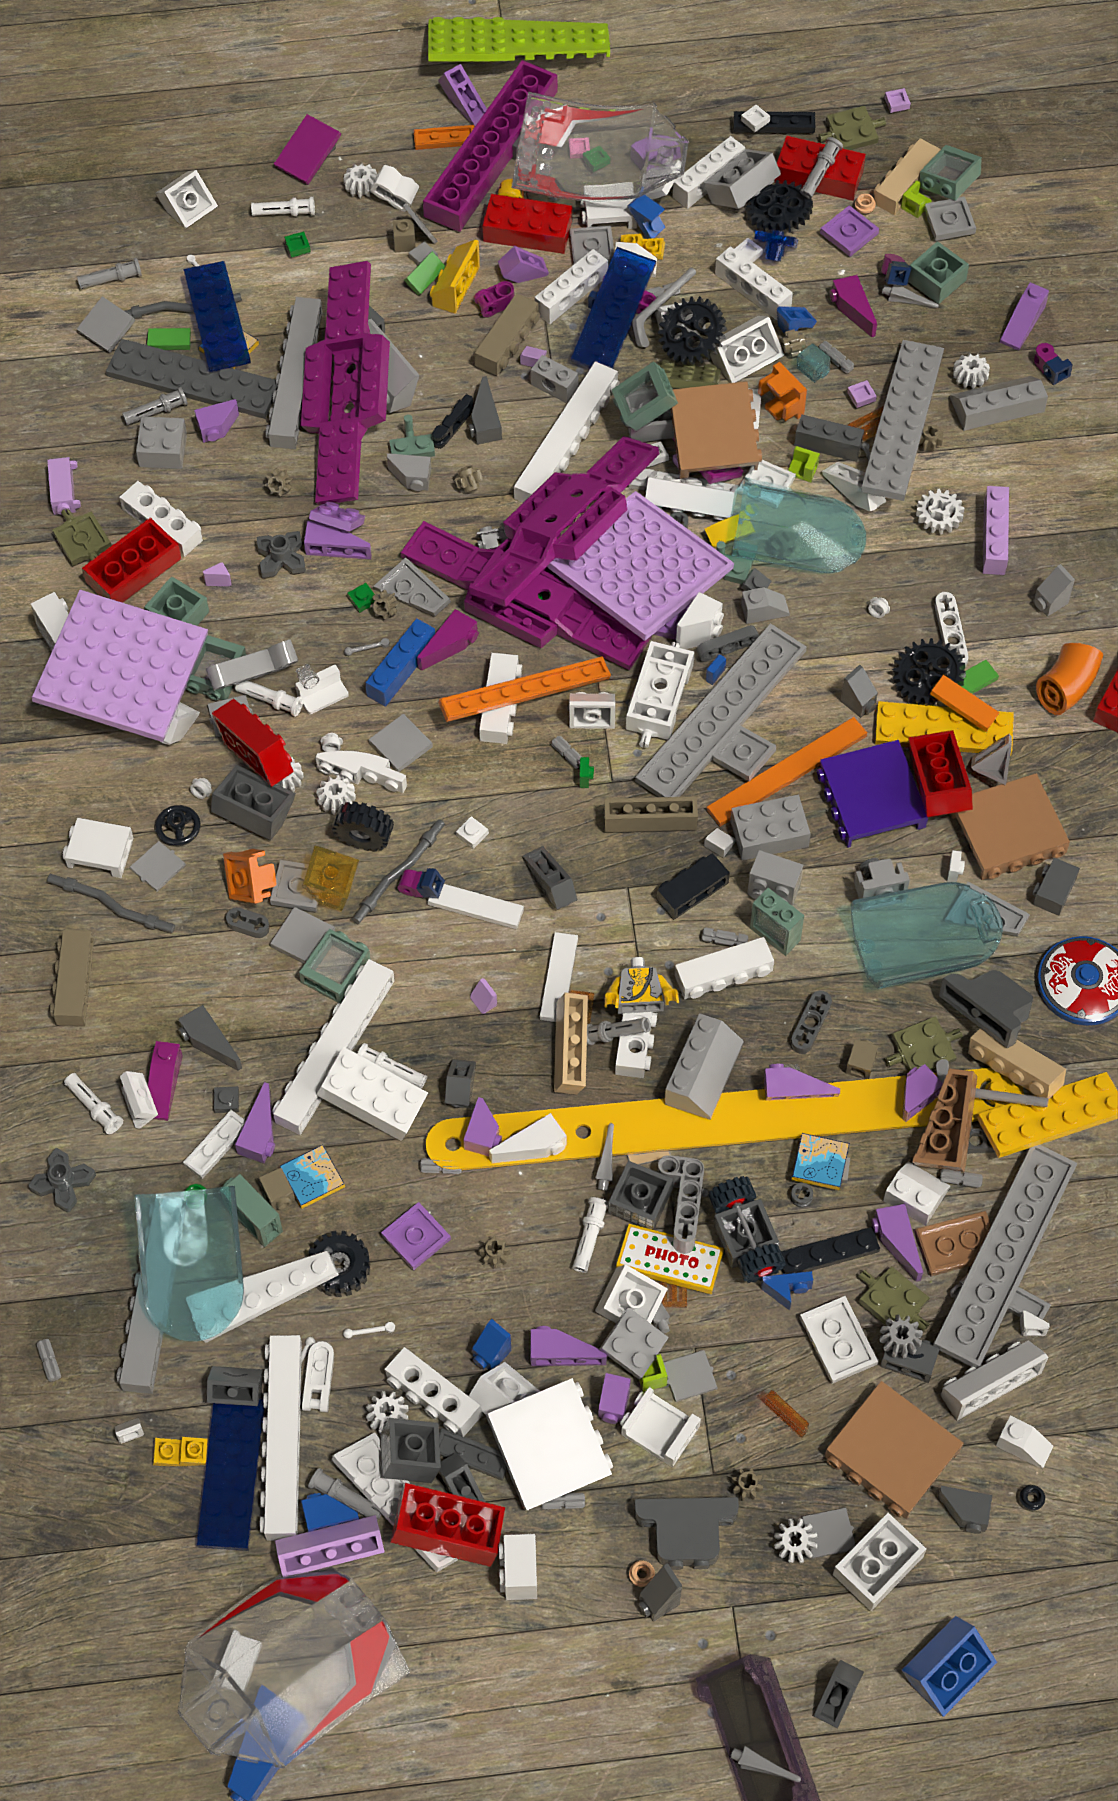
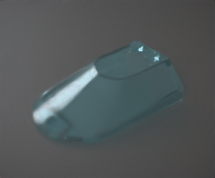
(797, 529)
(924, 932)
(190, 1260)

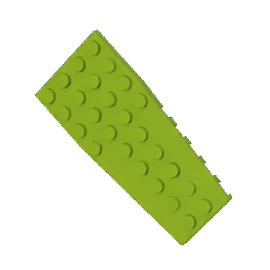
(504, 39)

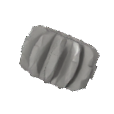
(901, 1345)

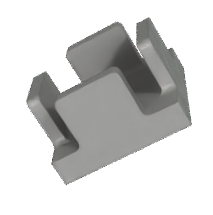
(883, 879)

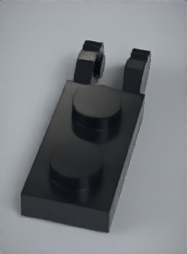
(452, 422)

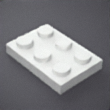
(838, 1339)

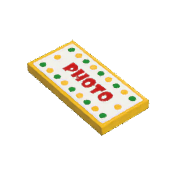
(656, 1258)

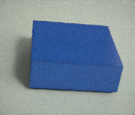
(715, 669)

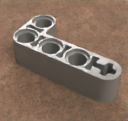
(252, 665)
(686, 1205)

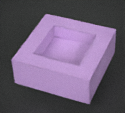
(897, 100)
(861, 394)

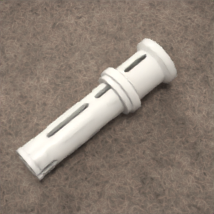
(294, 210)
(278, 699)
(394, 1067)
(99, 1110)
(592, 1224)

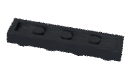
(780, 123)
(831, 1251)

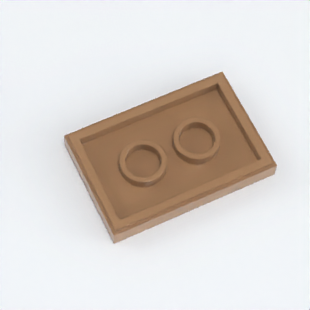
(953, 1242)

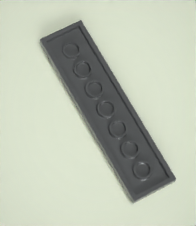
(170, 370)

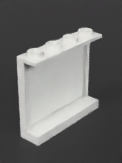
(549, 1444)

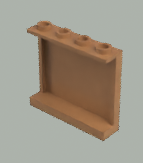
(715, 428)
(1012, 827)
(892, 1450)

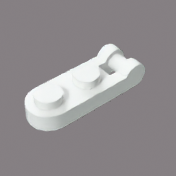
(318, 1376)

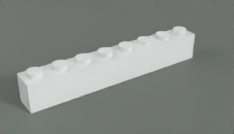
(568, 430)
(343, 1030)
(283, 1437)

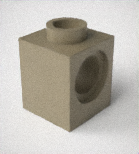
(404, 235)
(862, 1059)
(277, 1189)

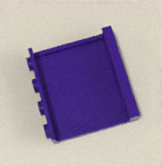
(871, 791)

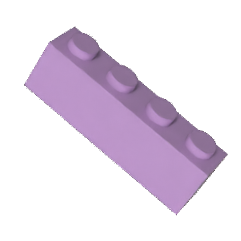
(996, 530)
(329, 1546)

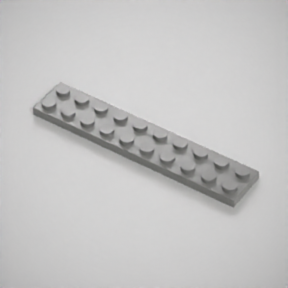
(902, 420)
(721, 713)
(1005, 1256)

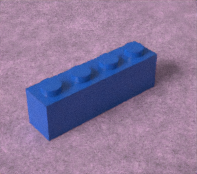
(399, 663)

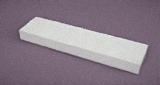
(478, 906)
(559, 973)

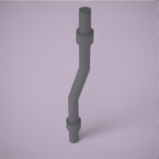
(137, 312)
(370, 902)
(150, 921)

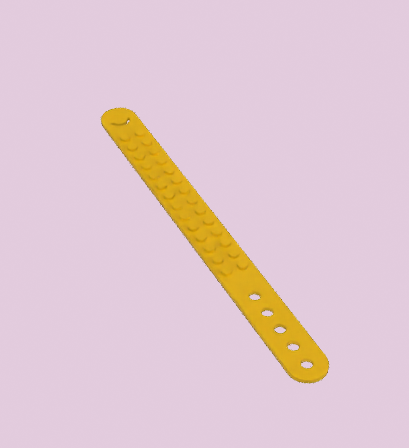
(737, 1119)

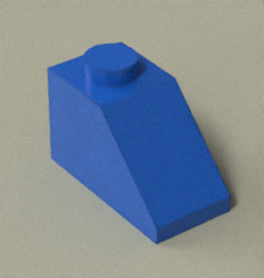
(491, 1346)
(325, 1511)

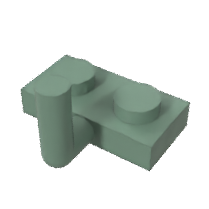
(412, 445)
(741, 566)

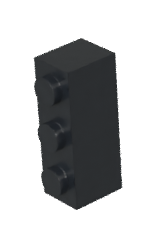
(692, 885)

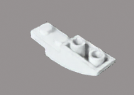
(358, 765)

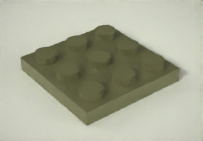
(690, 376)

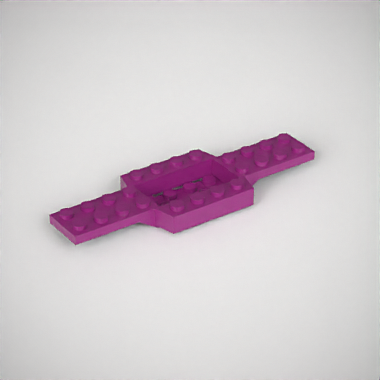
(351, 343)
(536, 541)
(567, 608)

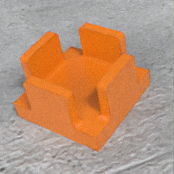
(788, 393)
(246, 878)

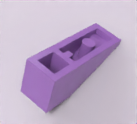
(463, 94)
(1025, 316)
(334, 542)
(788, 1083)
(257, 1134)
(897, 1236)
(557, 1348)

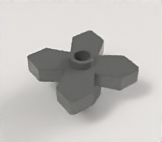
(281, 552)
(62, 1180)

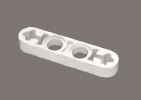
(954, 630)

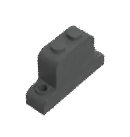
(990, 1002)
(687, 1528)

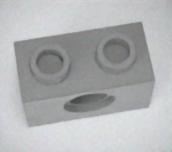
(554, 379)

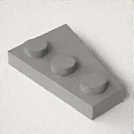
(413, 588)
(1012, 917)

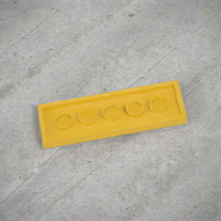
(905, 720)
(1068, 1111)

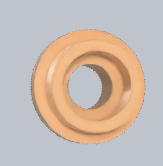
(865, 203)
(641, 1566)

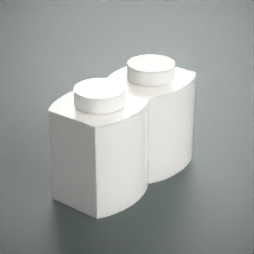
(394, 187)

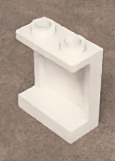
(607, 212)
(99, 846)
(659, 1427)

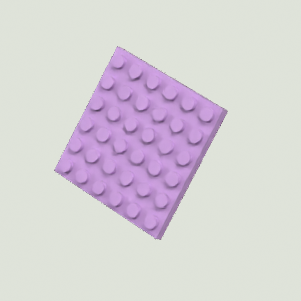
(644, 568)
(120, 665)

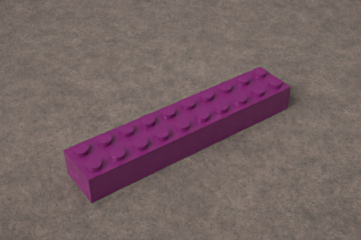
(486, 149)

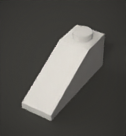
(849, 482)
(533, 1142)

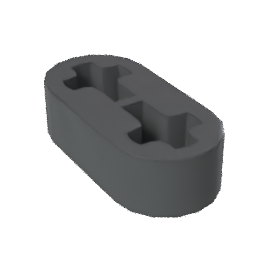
(248, 921)

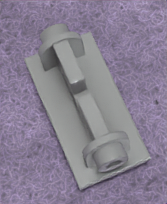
(489, 537)

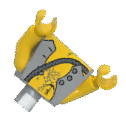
(640, 989)

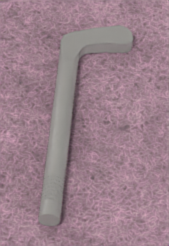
(638, 321)
(942, 1070)

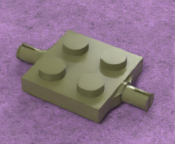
(853, 128)
(81, 537)
(923, 1044)
(892, 1296)

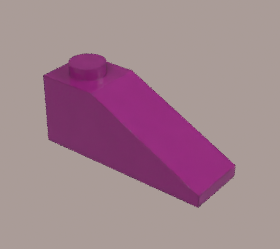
(853, 303)
(449, 640)
(164, 1076)

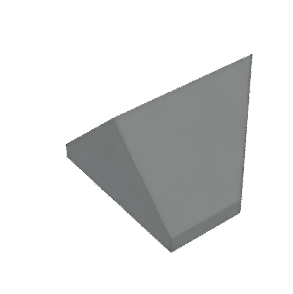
(994, 760)

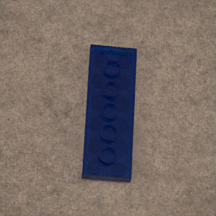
(614, 309)
(217, 316)
(230, 1477)

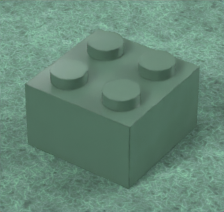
(938, 272)
(179, 602)

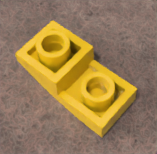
(654, 246)
(723, 530)
(181, 1452)

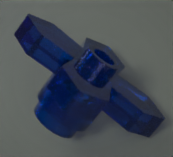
(775, 243)

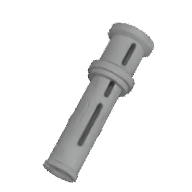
(825, 159)
(119, 271)
(168, 402)
(607, 1031)
(336, 1490)

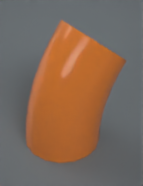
(1069, 677)

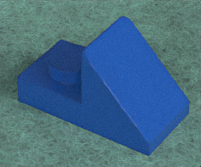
(647, 215)
(794, 318)
(780, 1286)

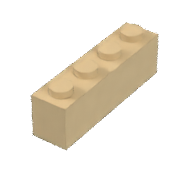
(907, 171)
(571, 1043)
(1019, 1064)

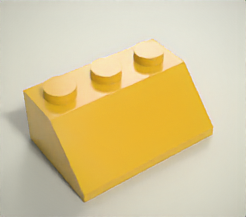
(456, 277)

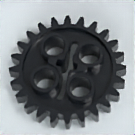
(779, 207)
(702, 313)
(927, 671)

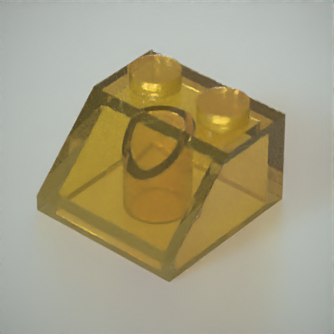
(330, 877)

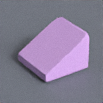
(531, 355)
(217, 576)
(484, 996)

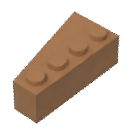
(948, 1131)

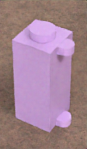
(62, 485)

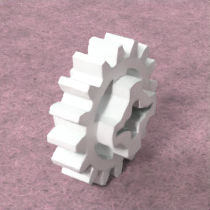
(940, 511)

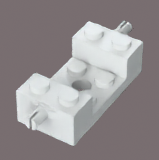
(654, 709)

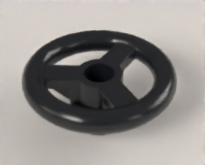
(174, 815)

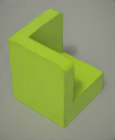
(913, 201)
(804, 464)
(655, 1375)

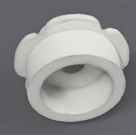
(878, 607)
(331, 742)
(201, 788)

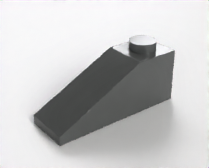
(485, 419)
(551, 877)
(207, 1037)
(661, 1594)

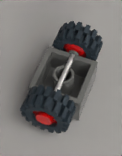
(745, 1230)

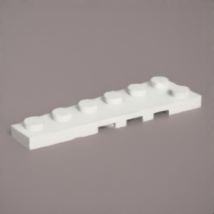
(280, 1285)
(364, 1468)

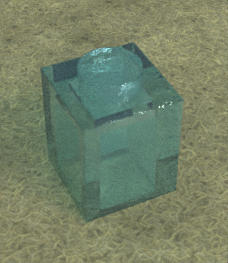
(813, 363)

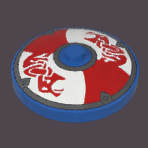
(1080, 980)

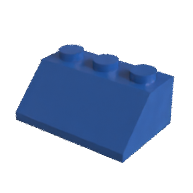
(949, 1665)

